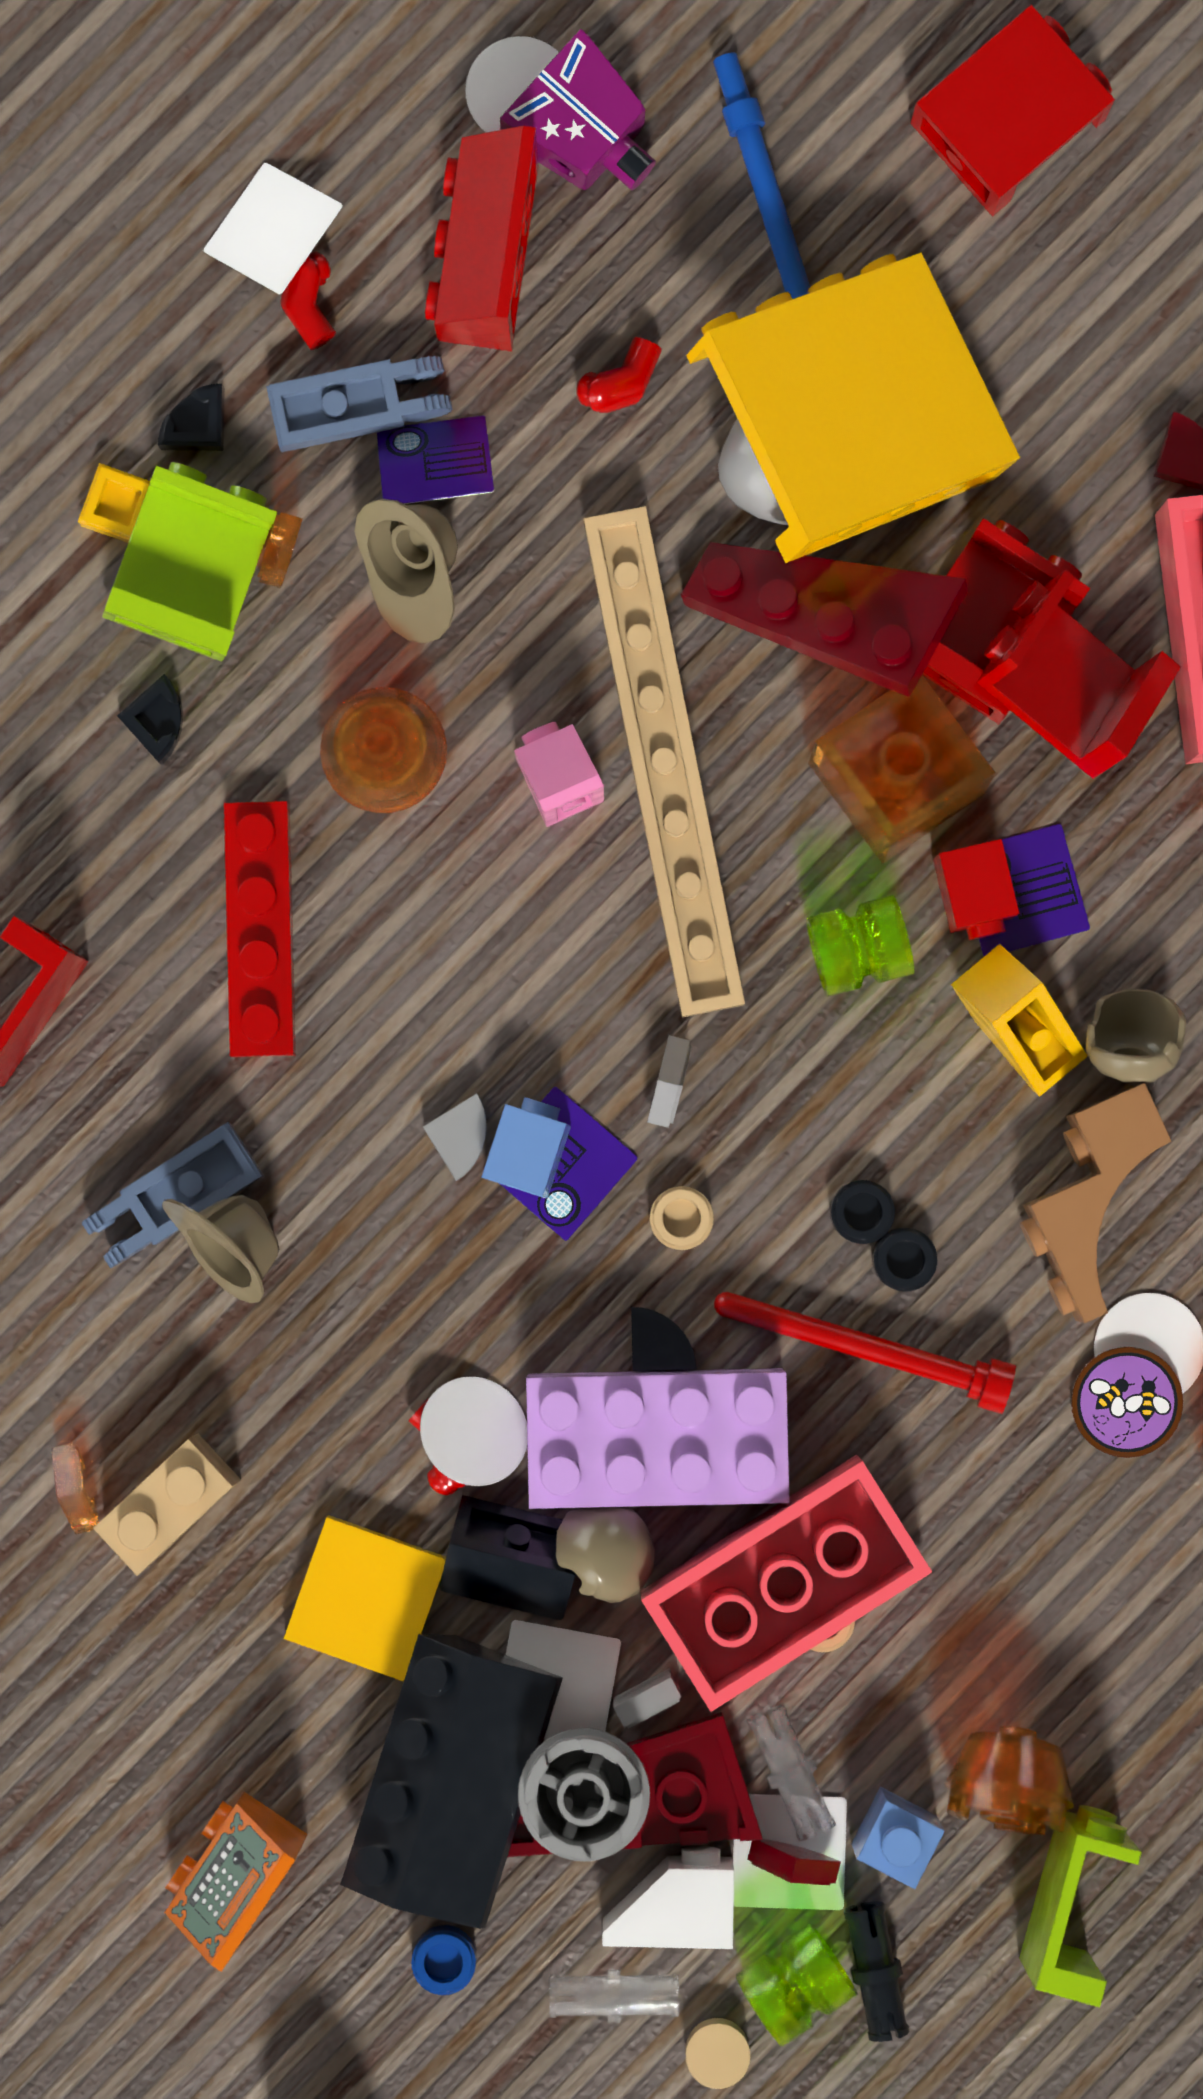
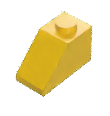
(1020, 1019)

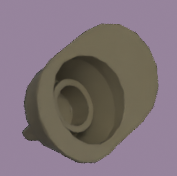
(408, 565)
(229, 1242)

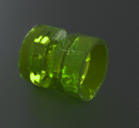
(860, 945)
(820, 1980)

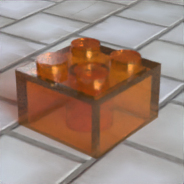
(900, 768)

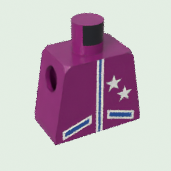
(583, 118)

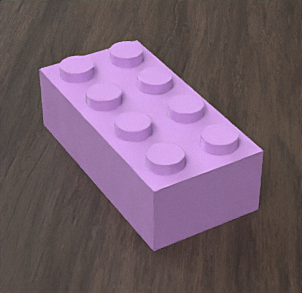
(657, 1438)

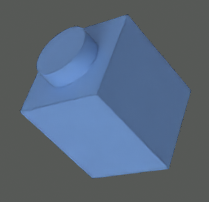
(527, 1147)
(897, 1838)

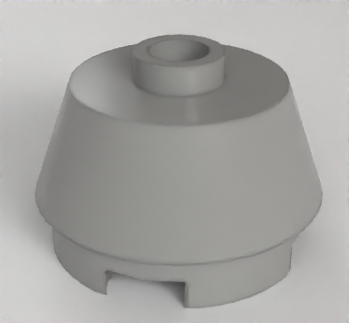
(584, 1794)

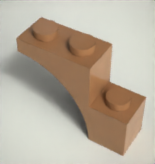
(1067, 1222)

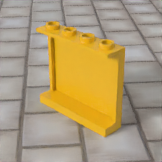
(858, 401)

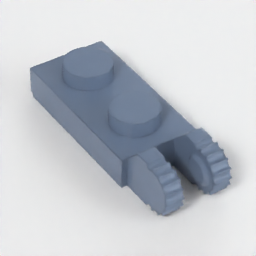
(352, 402)
(197, 1177)

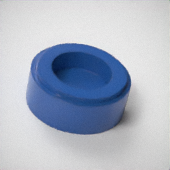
(444, 1960)

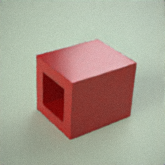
(976, 889)

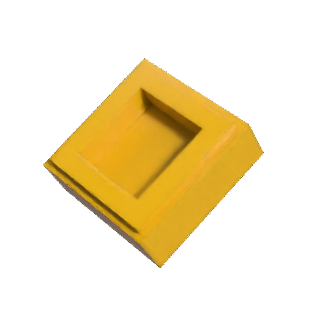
(113, 502)

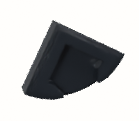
(196, 422)
(156, 719)
(658, 1343)

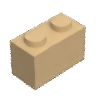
(167, 1504)

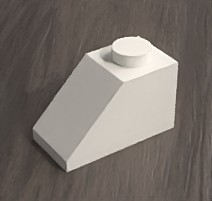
(678, 1905)

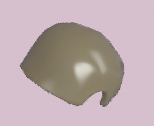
(1135, 1035)
(607, 1551)

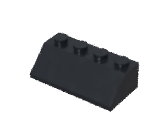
(450, 1780)

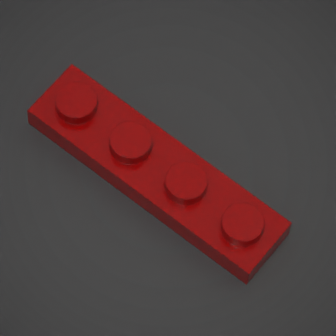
(259, 929)

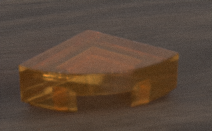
(279, 549)
(70, 1488)

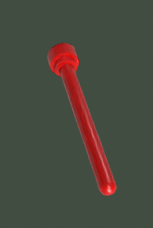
(984, 1382)

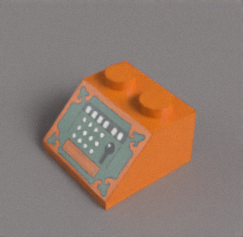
(233, 1878)

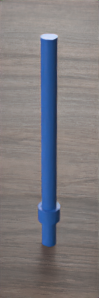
(745, 122)

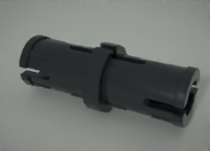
(876, 1971)

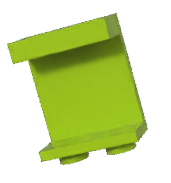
(190, 561)
(1048, 1962)

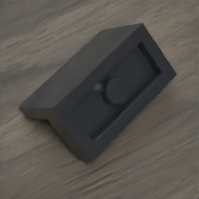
(506, 1559)

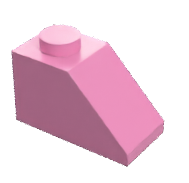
(559, 772)

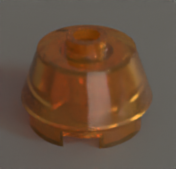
(383, 750)
(1011, 1781)

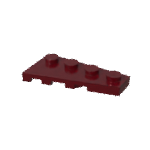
(836, 611)
(692, 1787)

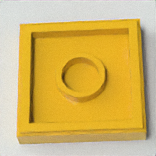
(365, 1597)

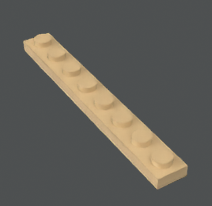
(663, 762)

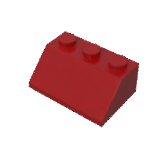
(484, 238)

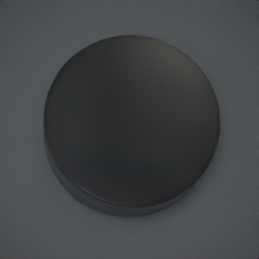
(862, 1211)
(904, 1259)

